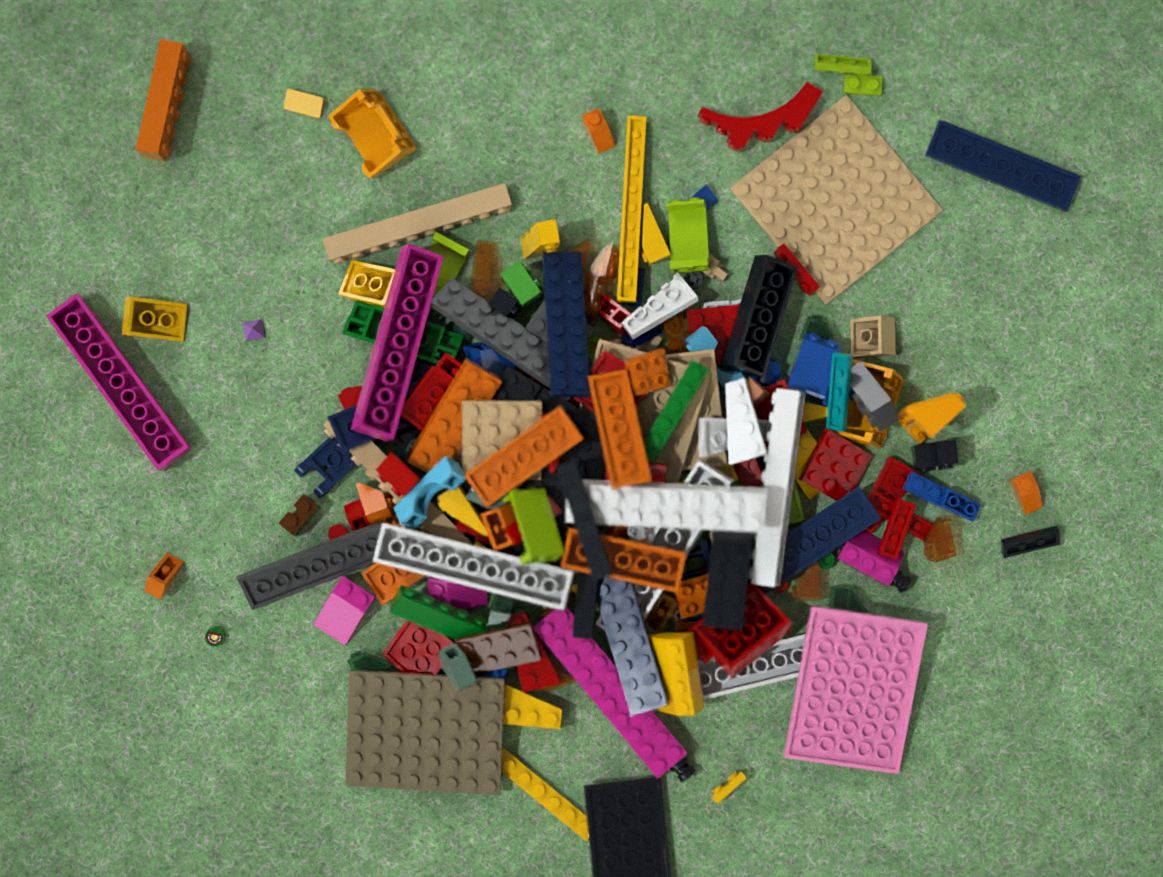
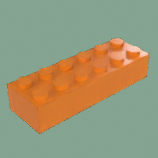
(163, 100)
(444, 428)
(630, 561)

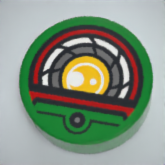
(215, 636)

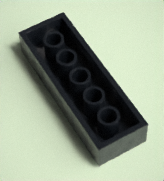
(759, 316)
(727, 580)

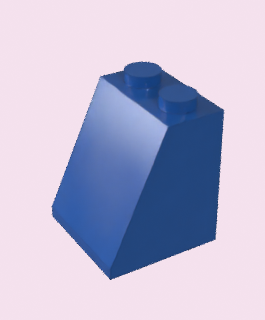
(488, 358)
(813, 365)

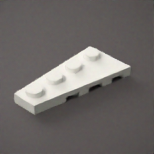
(666, 303)
(743, 429)
(714, 435)

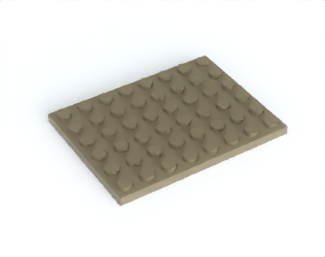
(424, 732)

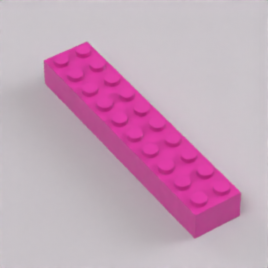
(397, 343)
(119, 382)
(603, 685)

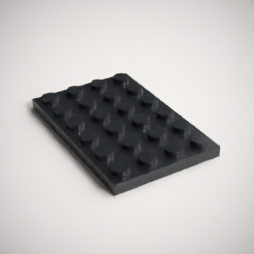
(627, 828)

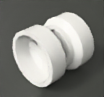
(641, 534)

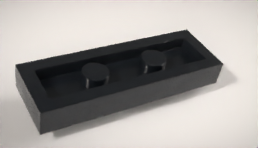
(1030, 542)

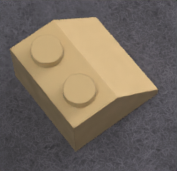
(873, 336)

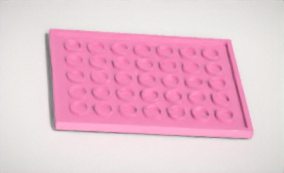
(855, 689)

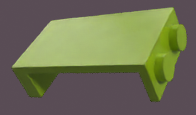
(688, 236)
(453, 260)
(536, 525)

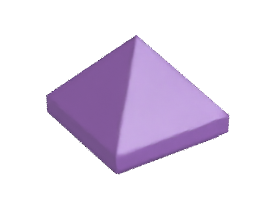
(253, 330)

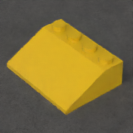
(679, 672)

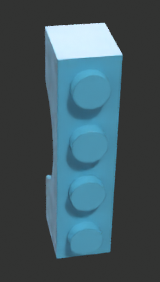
(704, 340)
(413, 507)

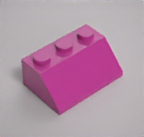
(862, 555)

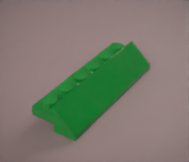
(435, 340)

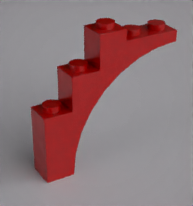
(765, 126)

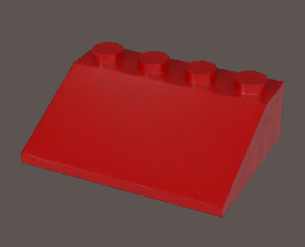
(762, 628)

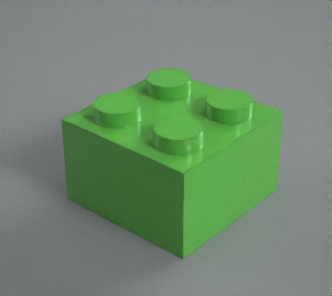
(520, 284)

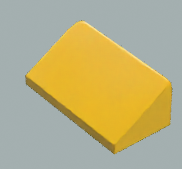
(304, 103)

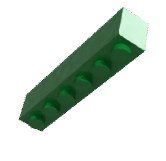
(674, 409)
(435, 614)

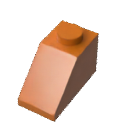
(598, 130)
(1027, 492)
(374, 503)
(163, 575)

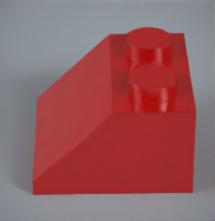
(397, 475)

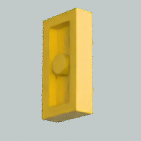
(734, 780)

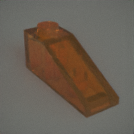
(482, 268)

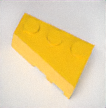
(542, 237)
(529, 710)

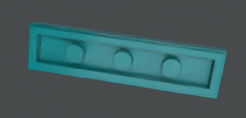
(839, 391)

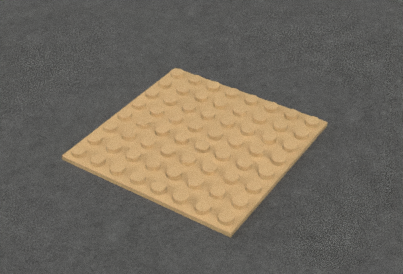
(836, 198)

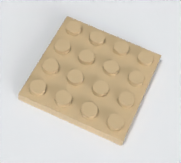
(492, 425)

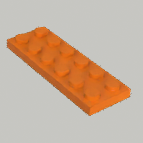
(619, 429)
(523, 456)

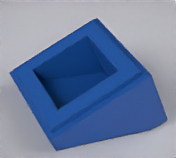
(708, 196)

